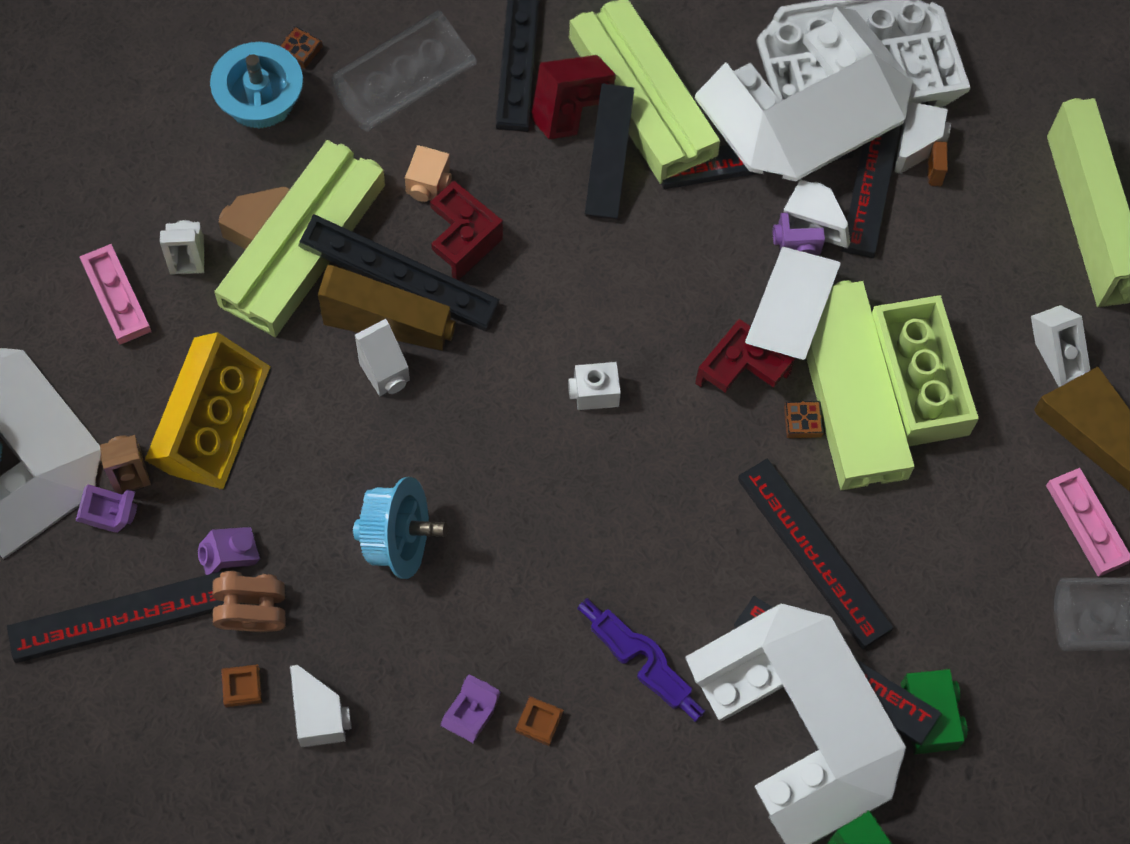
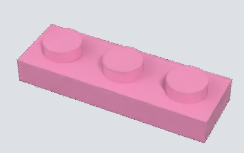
(115, 294)
(1089, 522)

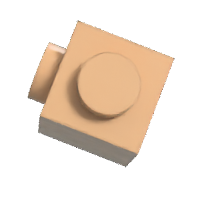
(427, 174)

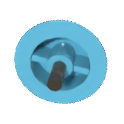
(257, 83)
(396, 527)

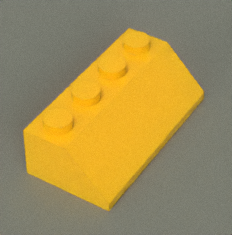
(208, 411)

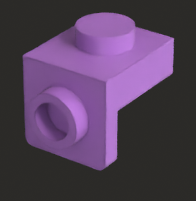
(805, 240)
(106, 508)
(228, 549)
(471, 709)

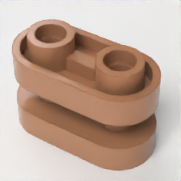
(260, 590)

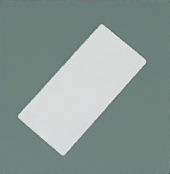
(793, 303)

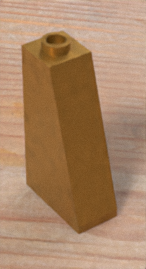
(359, 302)
(1093, 420)

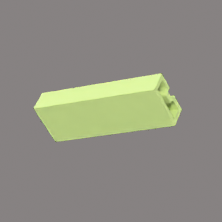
(664, 115)
(1093, 198)
(273, 270)
(857, 392)

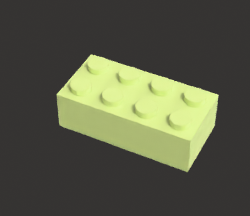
(925, 370)

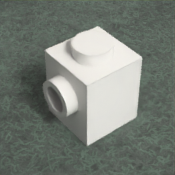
(595, 386)

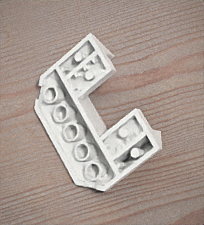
(909, 29)
(821, 123)
(52, 448)
(854, 735)

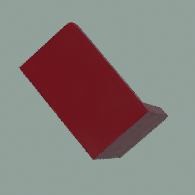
(564, 89)
(472, 229)
(734, 355)

